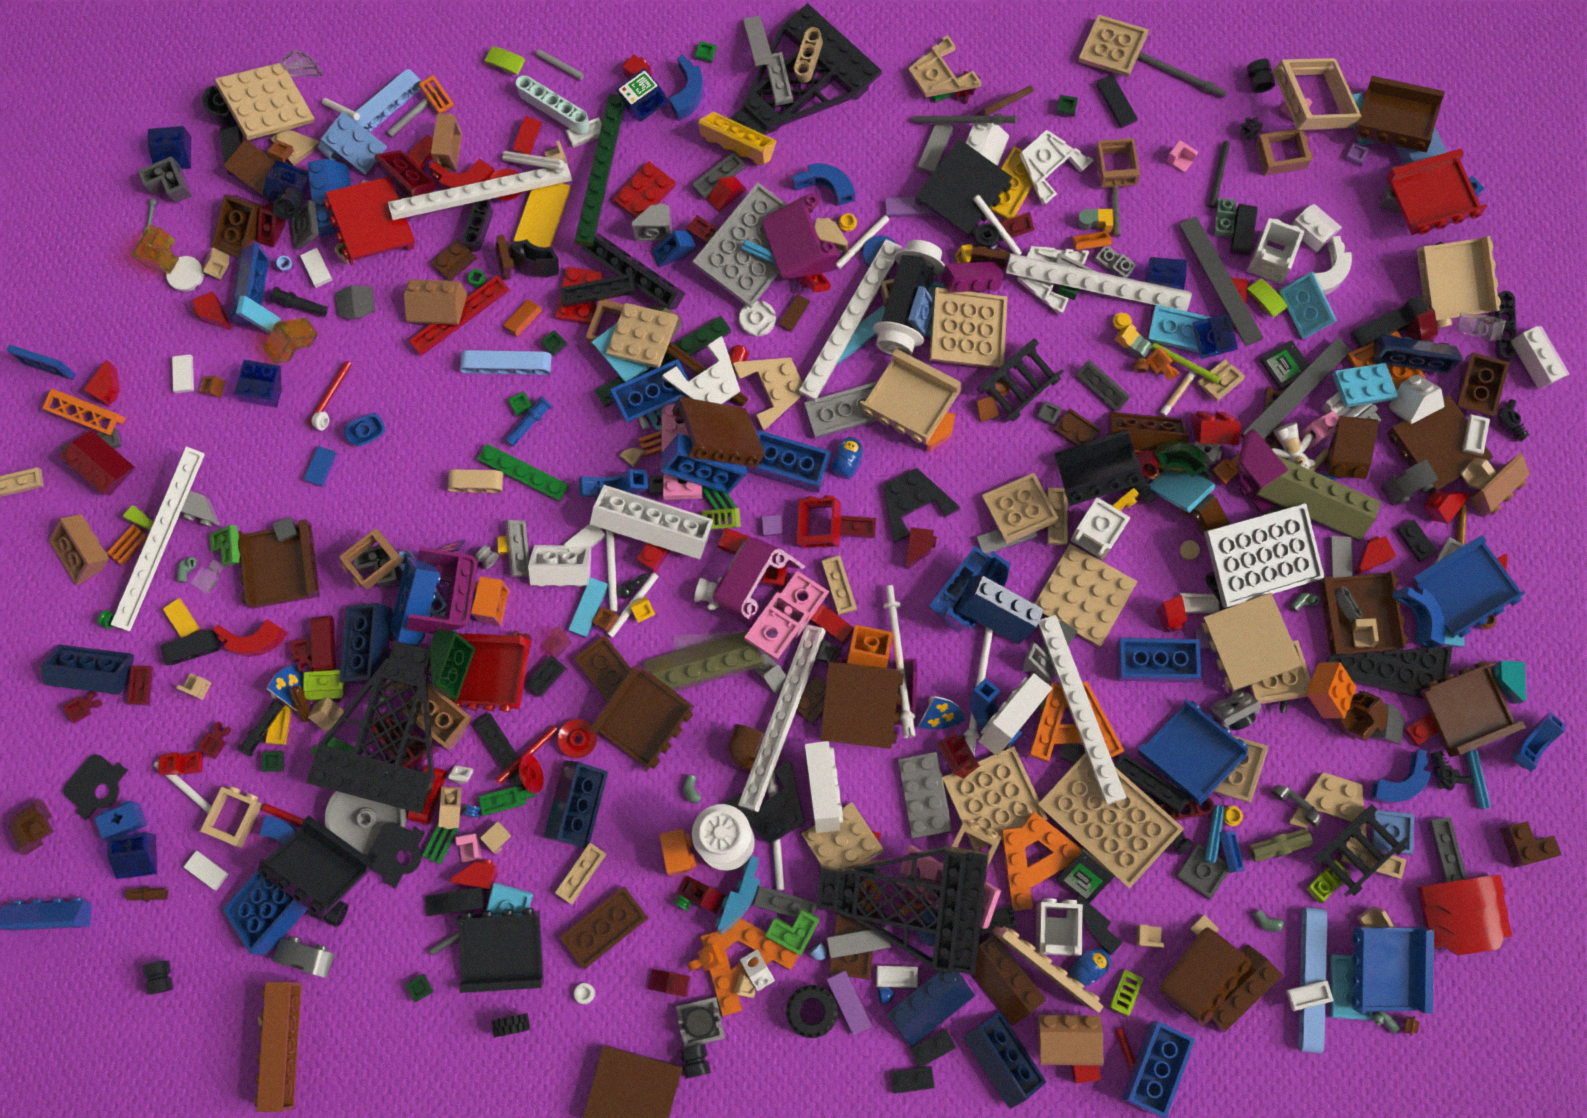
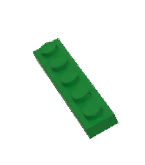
(523, 472)

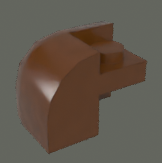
(1364, 716)
(743, 747)
(30, 826)

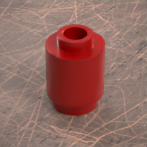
(738, 354)

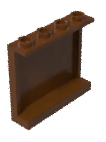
(1399, 114)
(720, 432)
(1438, 440)
(278, 570)
(1374, 598)
(861, 705)
(1469, 709)
(643, 717)
(632, 1086)

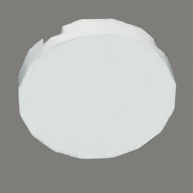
(186, 274)
(757, 320)

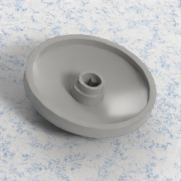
(360, 819)

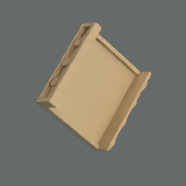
(1459, 278)
(911, 397)
(1251, 642)

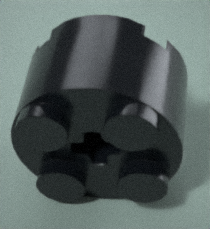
(217, 108)

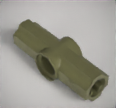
(1280, 845)

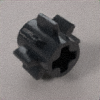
(1251, 128)

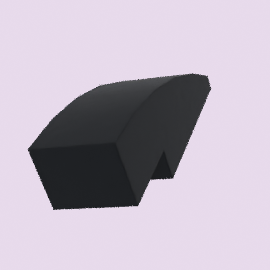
(1097, 927)

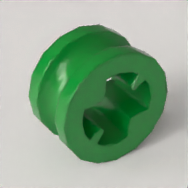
(471, 277)
(105, 619)
(683, 902)

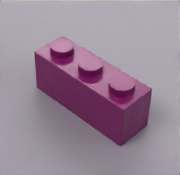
(972, 276)

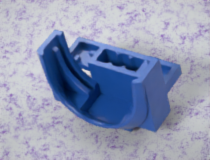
(949, 597)

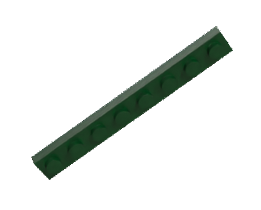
(690, 345)

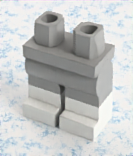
(1362, 411)

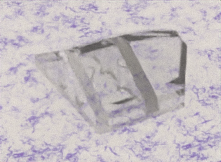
(300, 64)

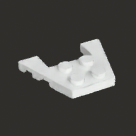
(1044, 157)
(1043, 289)
(714, 384)

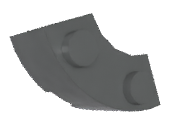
(1410, 482)
(304, 957)

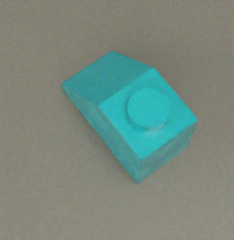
(1511, 679)

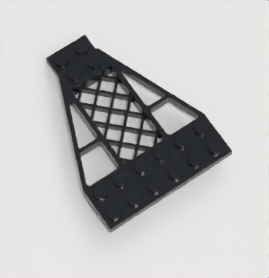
(837, 58)
(374, 778)
(958, 910)

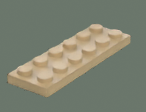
(1043, 964)

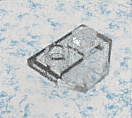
(1481, 326)

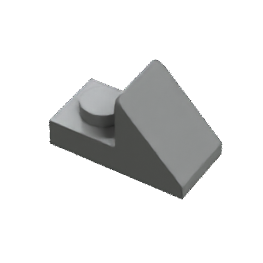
(1040, 662)
(772, 674)

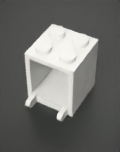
(1272, 262)
(1100, 528)
(1059, 935)

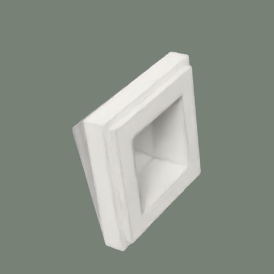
(460, 774)

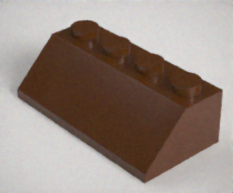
(1148, 430)
(1006, 981)
(1248, 990)

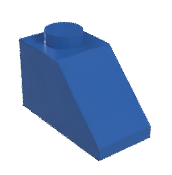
(674, 247)

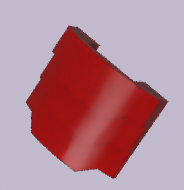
(1466, 914)

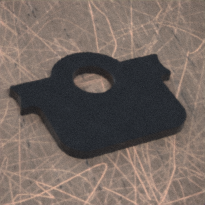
(83, 784)
(386, 847)

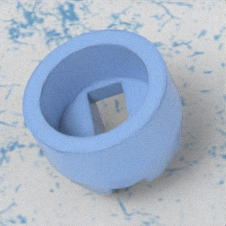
(282, 260)
(819, 952)

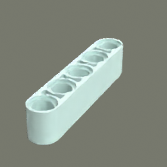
(552, 104)

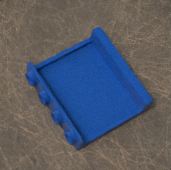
(1469, 587)
(1194, 752)
(1393, 969)

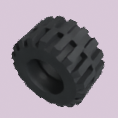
(793, 1011)

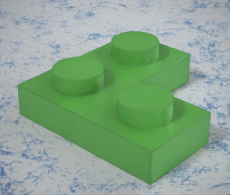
(227, 542)
(796, 936)

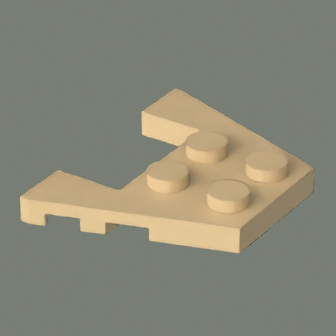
(935, 76)
(779, 381)
(1334, 798)

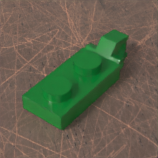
(504, 800)

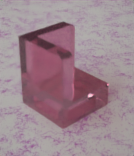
(557, 642)

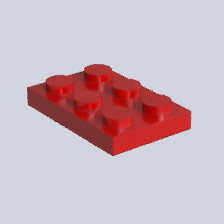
(644, 189)
(583, 312)

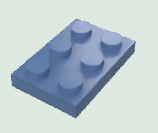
(353, 143)

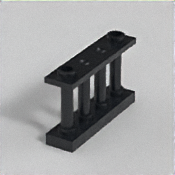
(1003, 374)
(1340, 845)

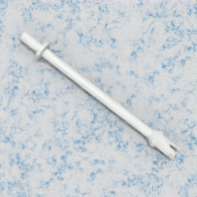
(906, 715)
(971, 735)

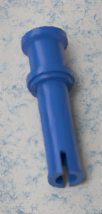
(534, 414)

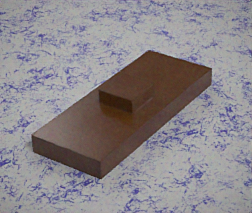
(794, 313)

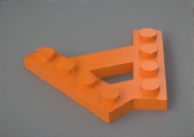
(1051, 732)
(1024, 877)
(725, 978)

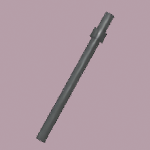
(1207, 86)
(997, 119)

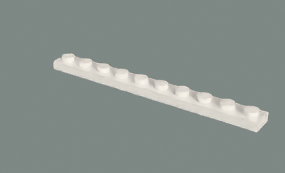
(478, 191)
(1098, 282)
(849, 320)
(157, 539)
(1081, 710)
(781, 718)

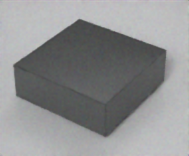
(1049, 413)
(285, 529)

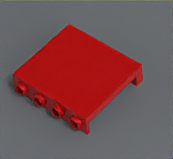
(1434, 192)
(366, 220)
(495, 672)

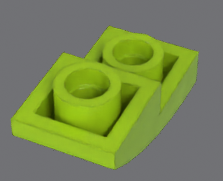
(505, 60)
(1267, 297)
(1325, 884)

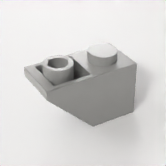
(199, 508)

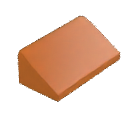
(522, 317)

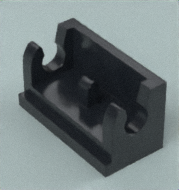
(1001, 918)

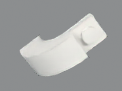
(1340, 266)

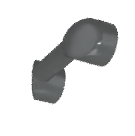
(1282, 792)

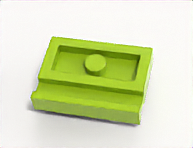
(322, 685)

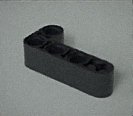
(1389, 323)

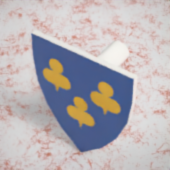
(283, 682)
(941, 714)

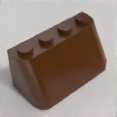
(1204, 976)

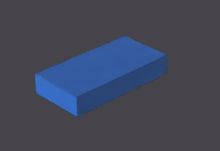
(320, 466)
(1232, 851)

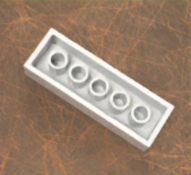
(651, 521)

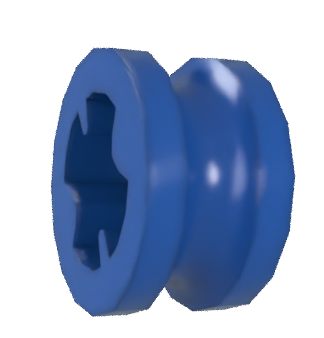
(471, 811)

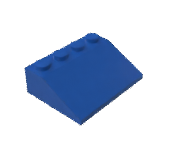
(262, 914)

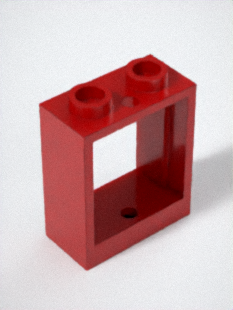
(818, 541)

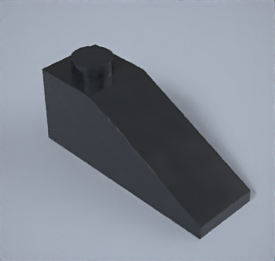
(456, 902)

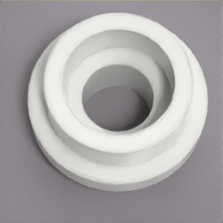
(320, 420)

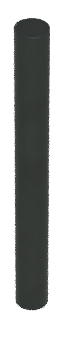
(1219, 174)

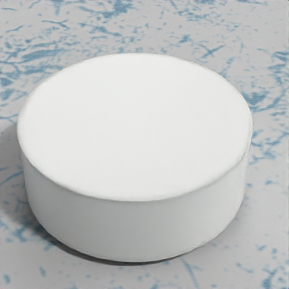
(584, 993)

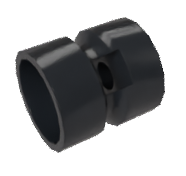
(1261, 76)
(288, 203)
(986, 236)
(335, 915)
(157, 977)
(695, 1061)

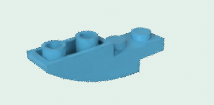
(738, 903)

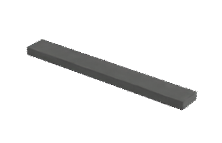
(1221, 281)
(1299, 389)

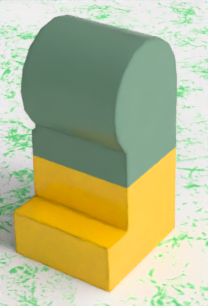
(1096, 219)
(1133, 341)

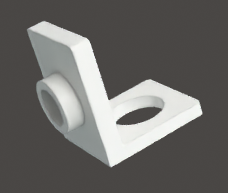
(760, 973)

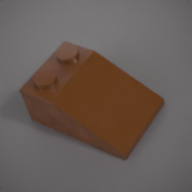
(236, 224)
(1481, 383)
(1352, 447)

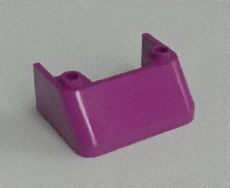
(1257, 468)
(461, 573)
(744, 575)

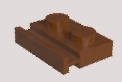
(982, 254)
(453, 260)
(505, 263)
(1076, 428)
(812, 700)

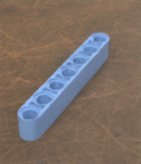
(382, 105)
(1313, 971)

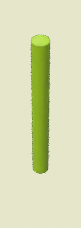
(1188, 364)

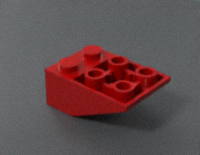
(1216, 428)

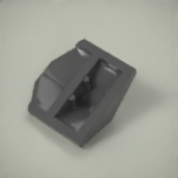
(355, 302)
(1394, 727)

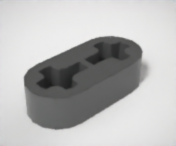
(1348, 604)

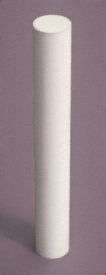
(354, 115)

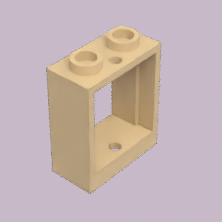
(247, 823)
(974, 828)

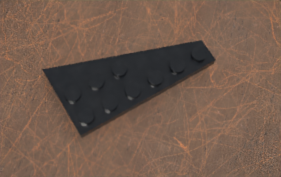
(1397, 670)

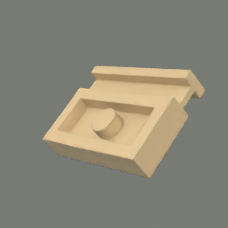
(1229, 379)

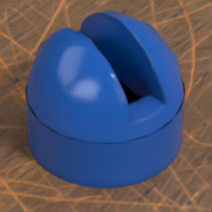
(885, 995)

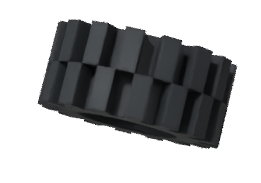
(510, 1025)

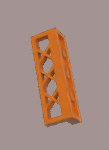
(88, 407)

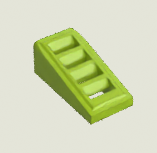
(735, 517)
(139, 518)
(1130, 1003)

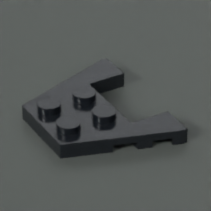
(910, 494)
(780, 812)

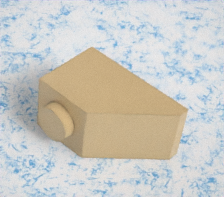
(830, 232)
(450, 807)

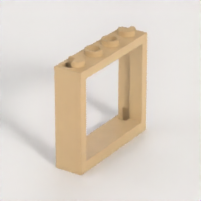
(1296, 103)

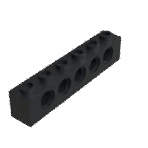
(644, 277)

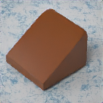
(212, 386)
(987, 409)

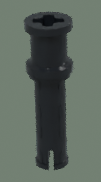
(291, 300)
(256, 735)

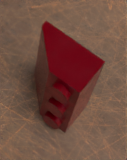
(405, 173)
(97, 462)

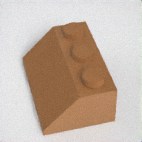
(434, 301)
(1500, 488)
(78, 548)
(446, 718)
(1070, 1040)

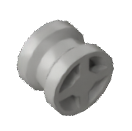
(487, 557)

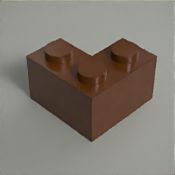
(1207, 514)
(1524, 848)

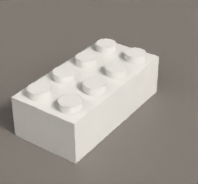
(1014, 713)
(824, 787)

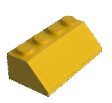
(737, 138)

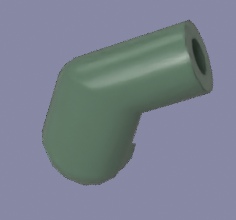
(184, 568)
(1305, 599)
(689, 791)
(1267, 924)
(1382, 1018)

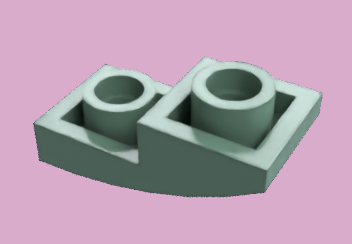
(1225, 217)

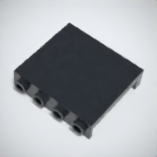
(958, 181)
(1099, 467)
(315, 867)
(500, 950)

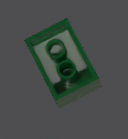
(450, 662)

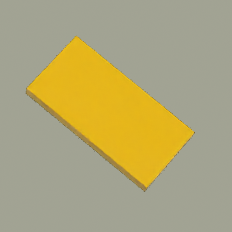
(1020, 188)
(542, 214)

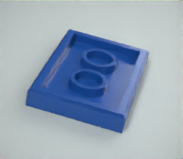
(41, 362)

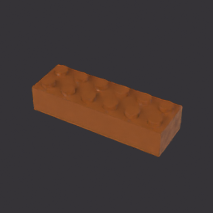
(278, 1046)

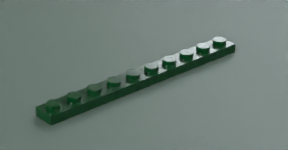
(600, 171)

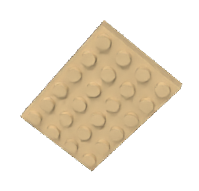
(1119, 835)

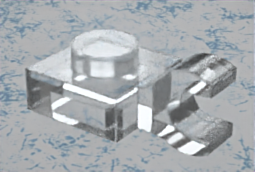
(206, 579)

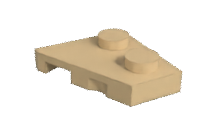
(301, 144)

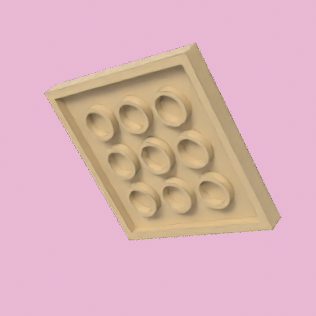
(264, 101)
(968, 328)
(1085, 594)
(994, 795)

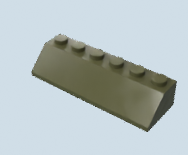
(1326, 500)
(706, 662)

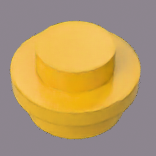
(847, 222)
(1121, 320)
(1232, 816)

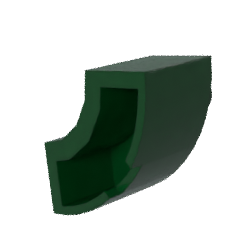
(1183, 456)

